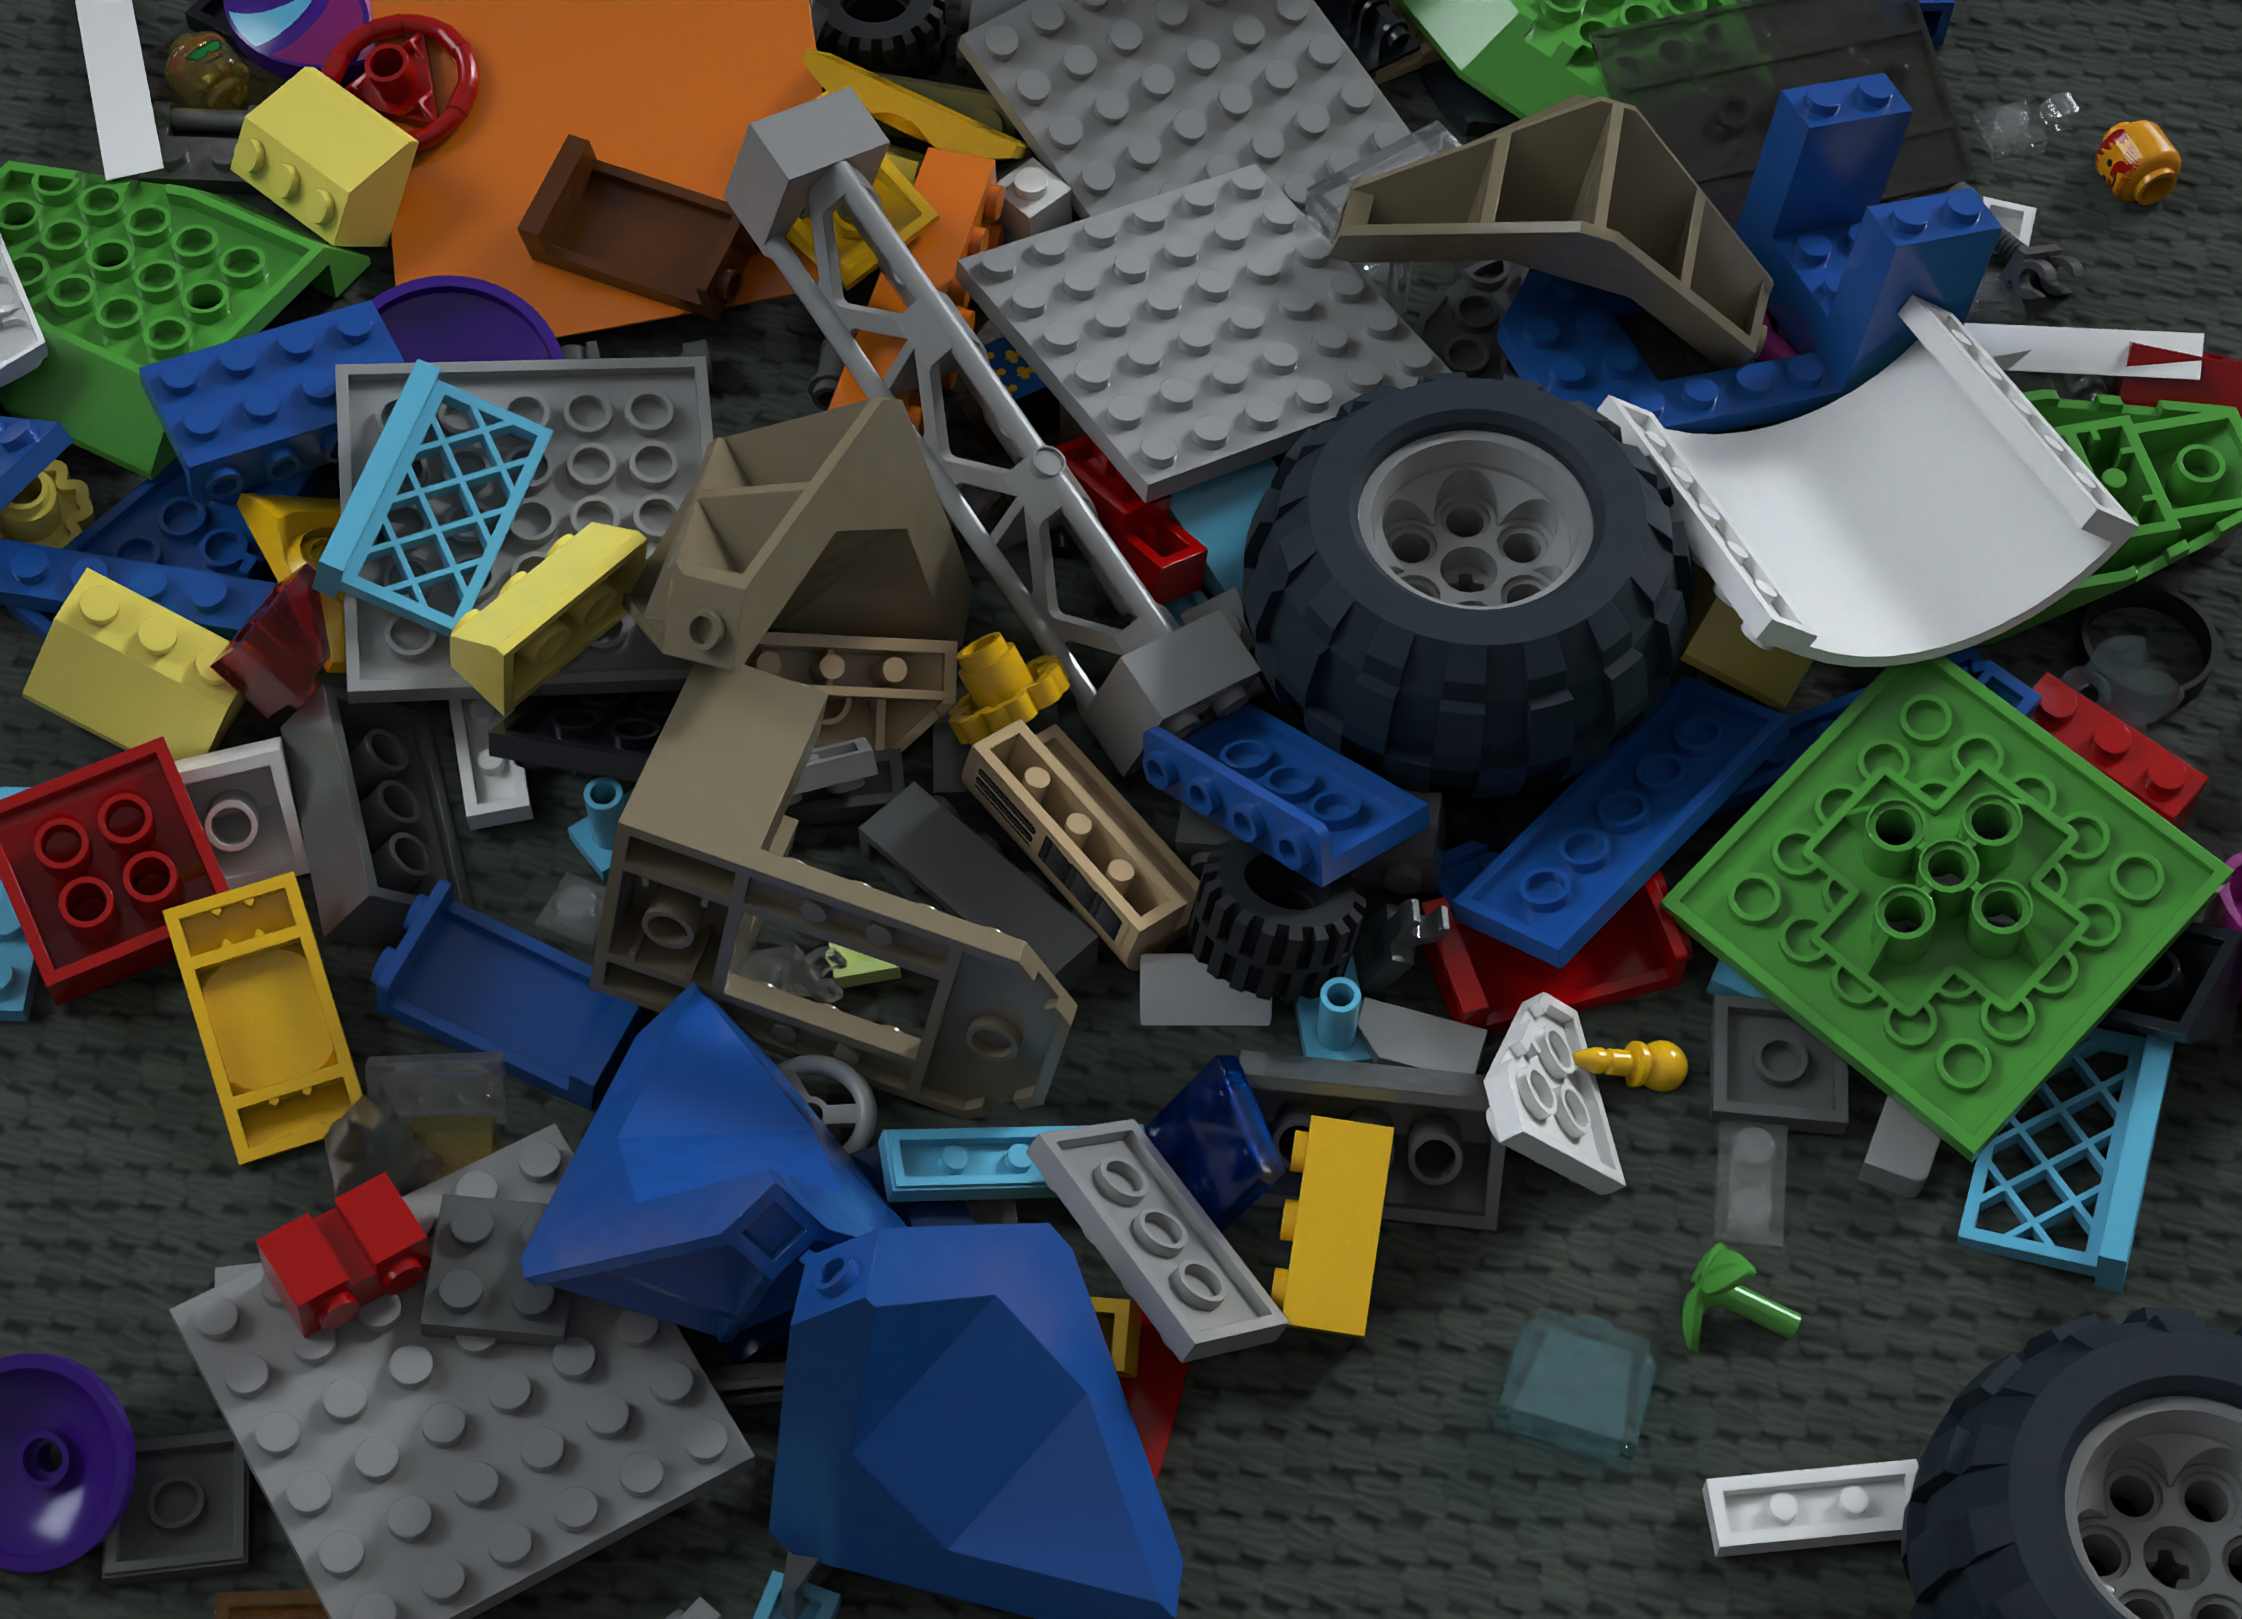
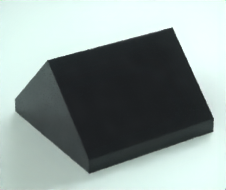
(2188, 990)

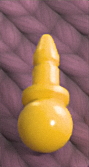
(1656, 1065)

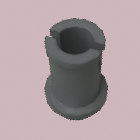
(828, 374)

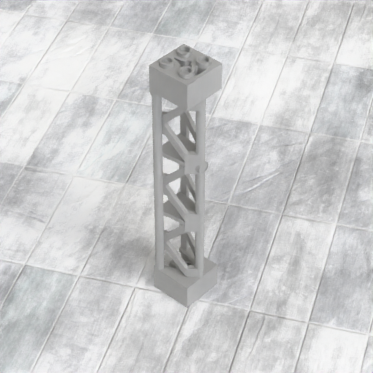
(1168, 675)

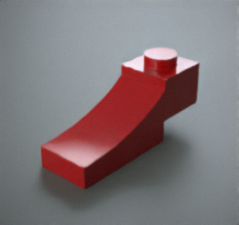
(1152, 543)

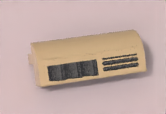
(1084, 838)

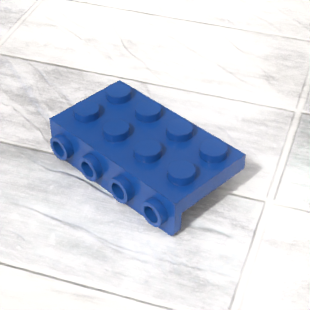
(262, 400)
(1283, 793)

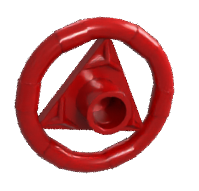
(400, 77)

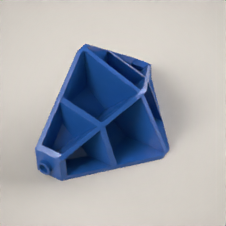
(700, 1182)
(967, 1428)

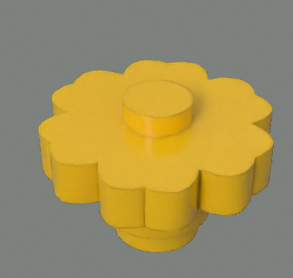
(1002, 687)

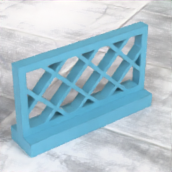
(383, 478)
(2122, 1173)

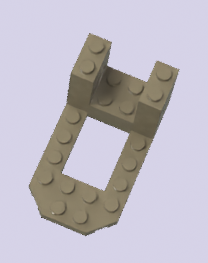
(710, 859)

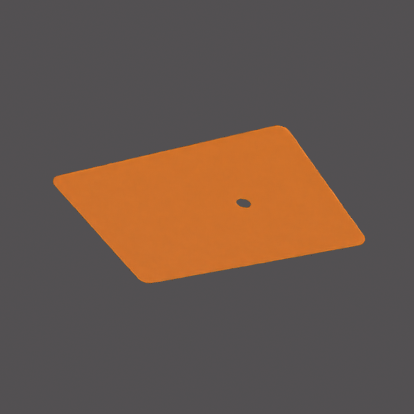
(640, 79)

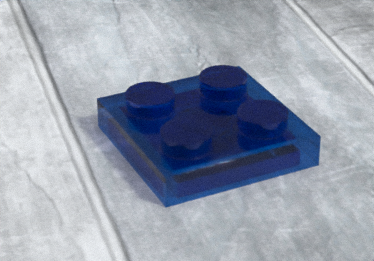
(1218, 1141)

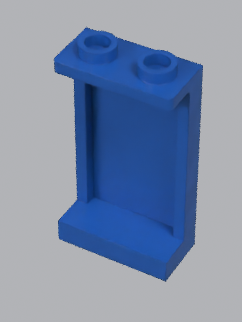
(504, 992)

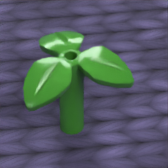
(1719, 1282)

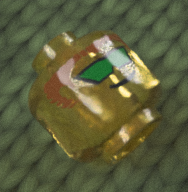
(207, 71)

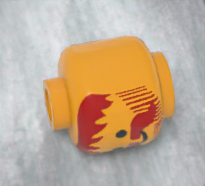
(2138, 162)

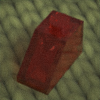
(279, 647)

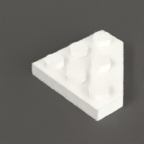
(1548, 1103)

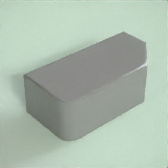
(1419, 1039)
(1899, 1152)

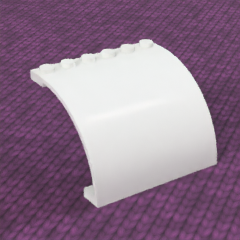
(1894, 514)

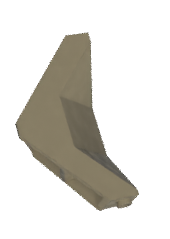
(1580, 198)
(806, 532)

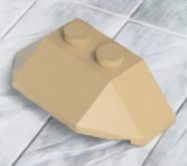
(874, 684)

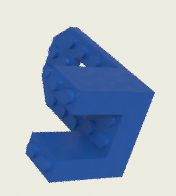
(1834, 262)

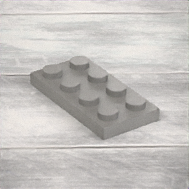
(1157, 1239)

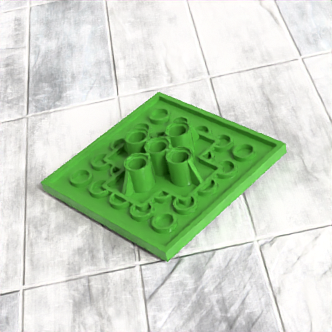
(1960, 1011)

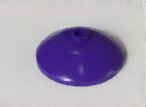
(68, 1511)

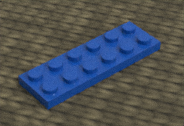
(1620, 821)

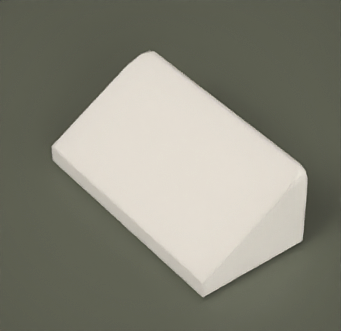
(1182, 992)

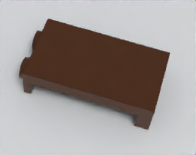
(637, 233)

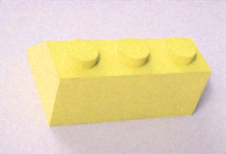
(326, 160)
(548, 614)
(133, 671)

